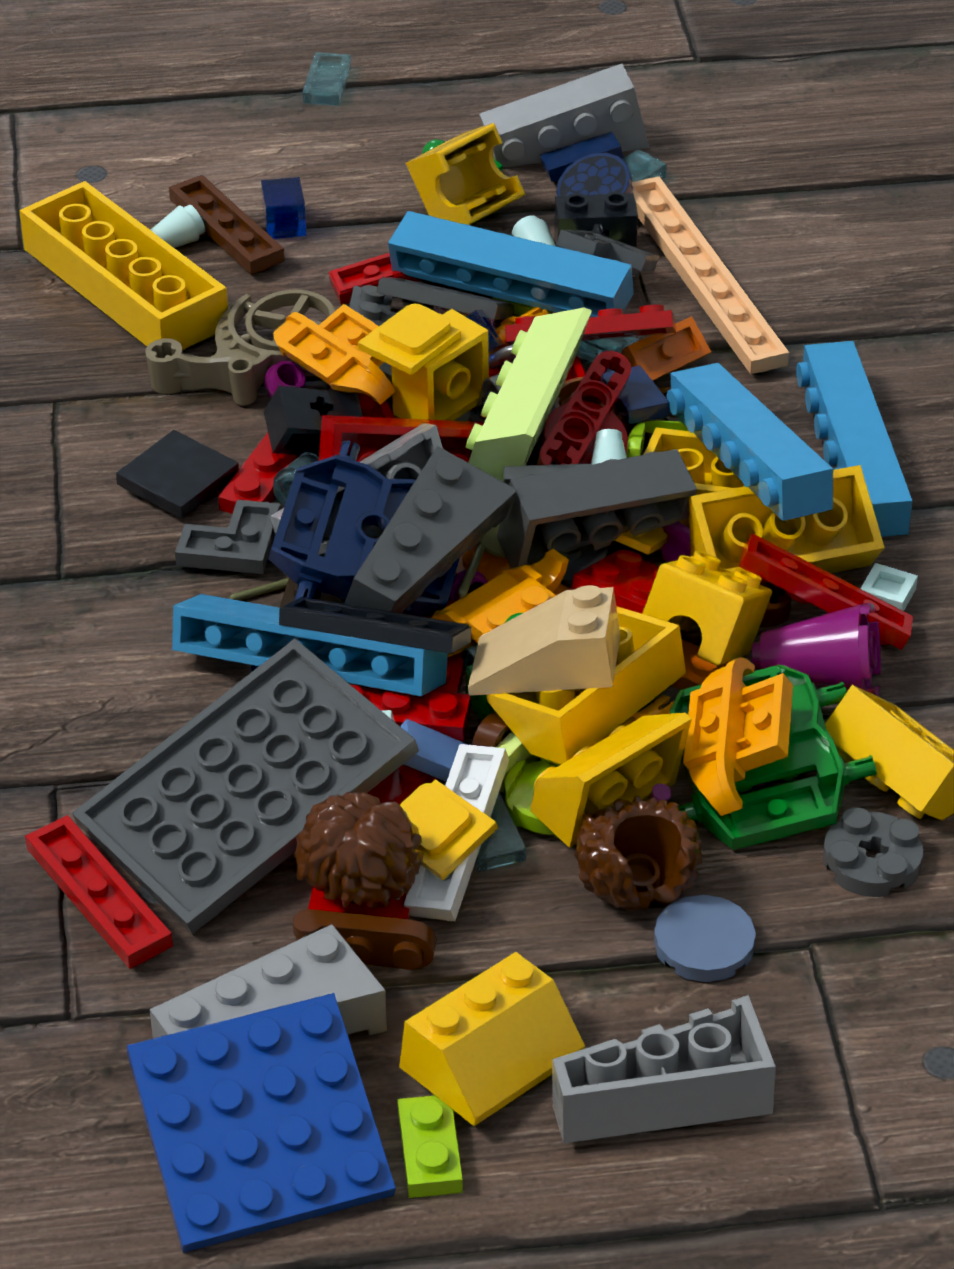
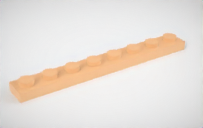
(708, 278)

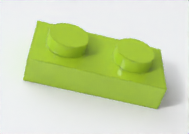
(429, 1147)

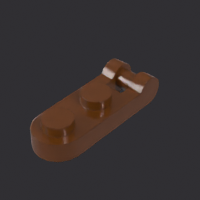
(374, 938)

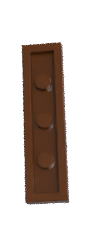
(228, 225)

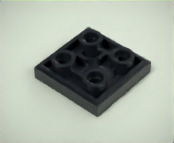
(177, 473)

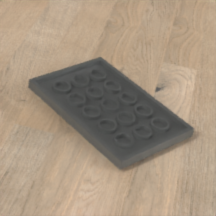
(238, 779)

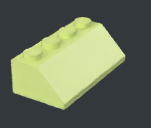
(527, 391)

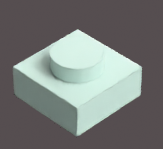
(890, 585)

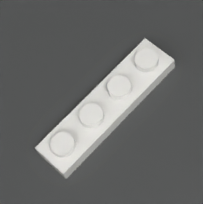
(477, 779)

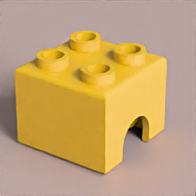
(461, 178)
(719, 601)

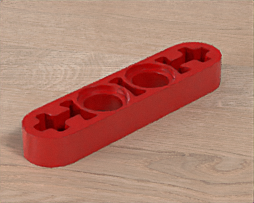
(586, 418)

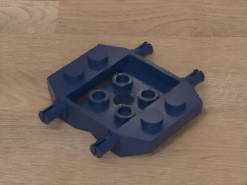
(365, 501)

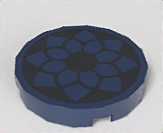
(595, 175)

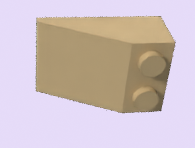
(552, 646)

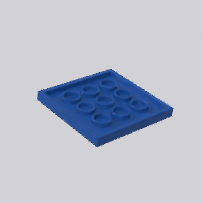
(259, 1122)

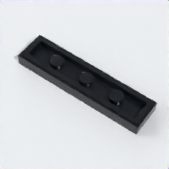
(375, 625)

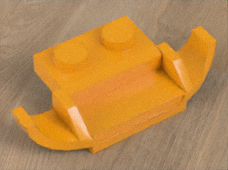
(333, 351)
(505, 595)
(735, 730)

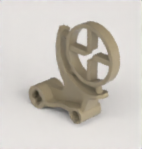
(239, 360)

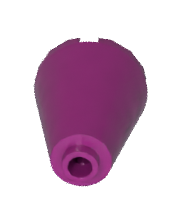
(826, 648)

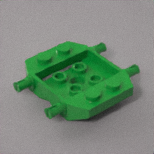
(793, 805)

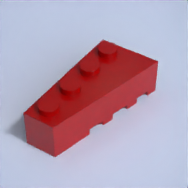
(377, 432)

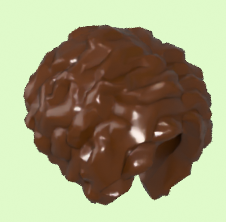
(359, 850)
(638, 853)

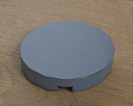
(704, 938)

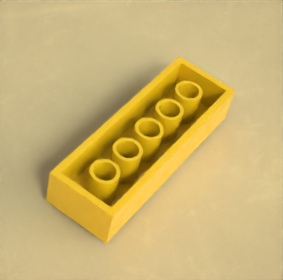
(123, 267)

